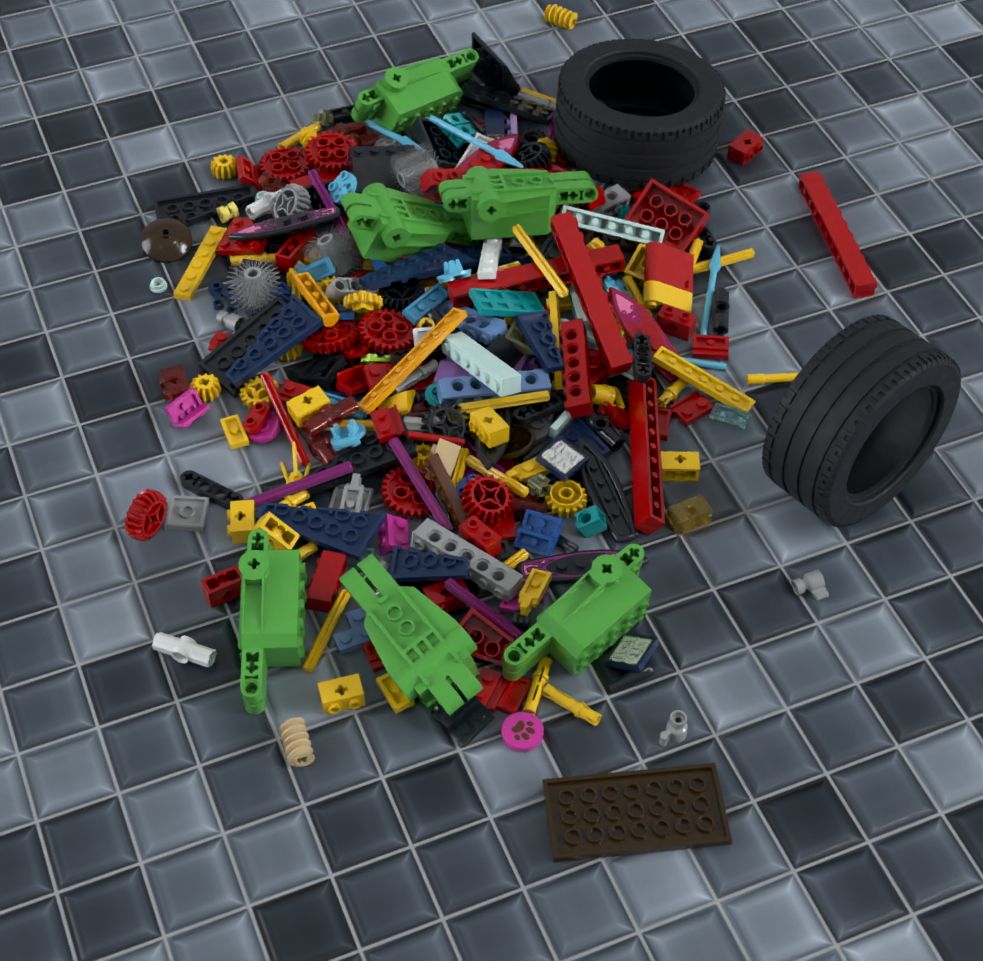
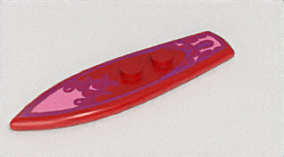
(487, 160)
(636, 319)

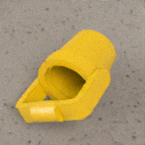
(606, 393)

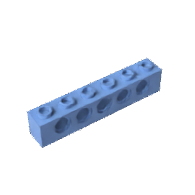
(475, 325)
(447, 387)

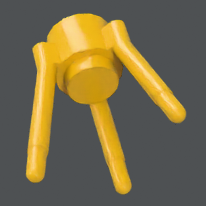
(295, 475)

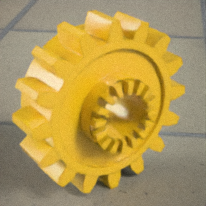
(566, 498)

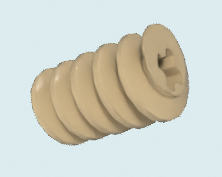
(296, 742)

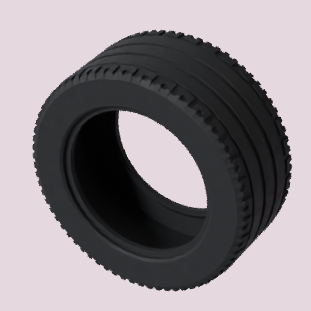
(632, 147)
(860, 419)

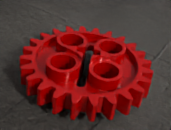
(329, 151)
(285, 163)
(386, 331)
(332, 337)
(403, 496)

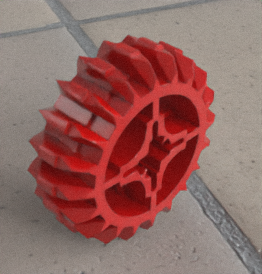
(487, 489)
(145, 515)

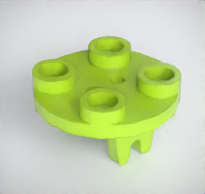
(373, 359)

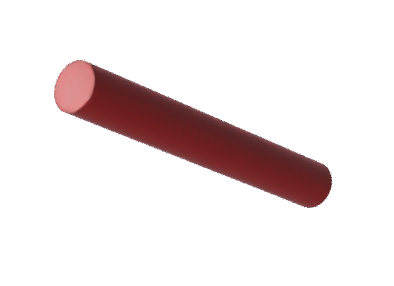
(434, 438)

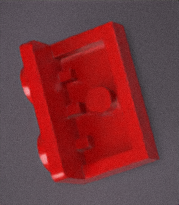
(352, 381)

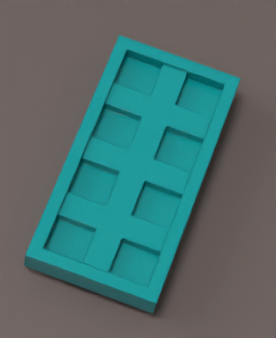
(504, 302)

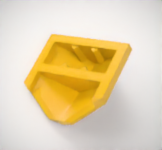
(402, 400)

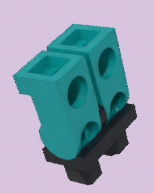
(464, 123)

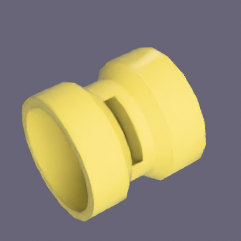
(227, 212)

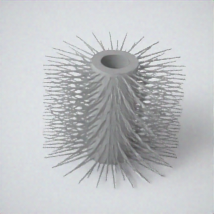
(411, 174)
(331, 248)
(254, 286)

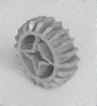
(291, 200)

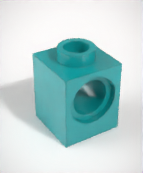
(590, 521)

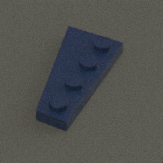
(539, 335)
(418, 566)

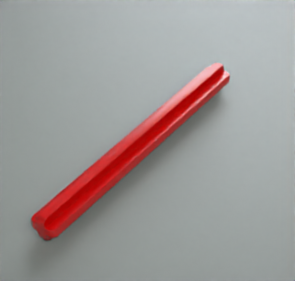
(284, 417)

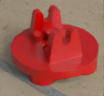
(355, 350)

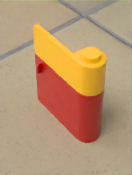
(667, 277)

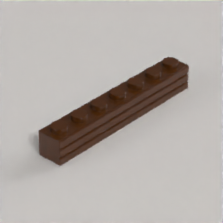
(447, 490)

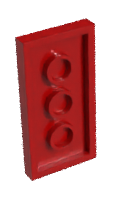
(376, 372)

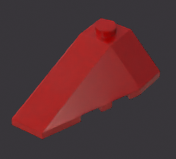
(487, 637)

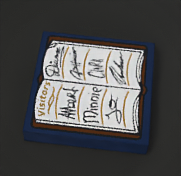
(562, 459)
(632, 652)

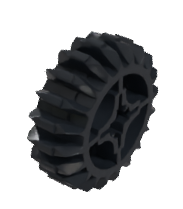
(533, 155)
(400, 295)
(446, 412)

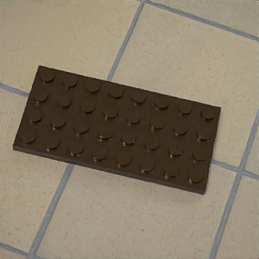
(635, 812)

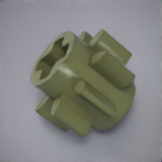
(324, 118)
(538, 485)

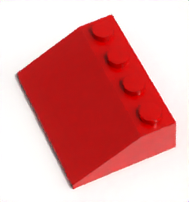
(671, 212)

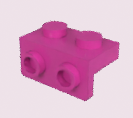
(186, 409)
(393, 532)

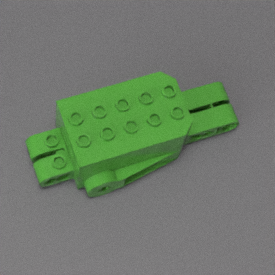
(415, 92)
(500, 198)
(400, 224)
(269, 615)
(585, 617)
(414, 638)

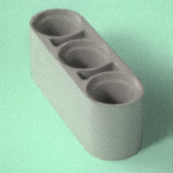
(343, 286)

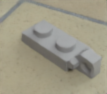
(353, 494)

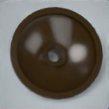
(166, 247)
(520, 442)

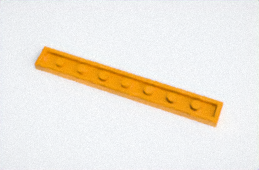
(412, 360)

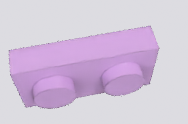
(512, 125)

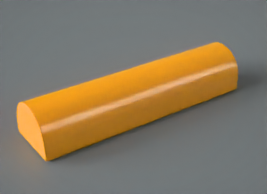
(316, 298)

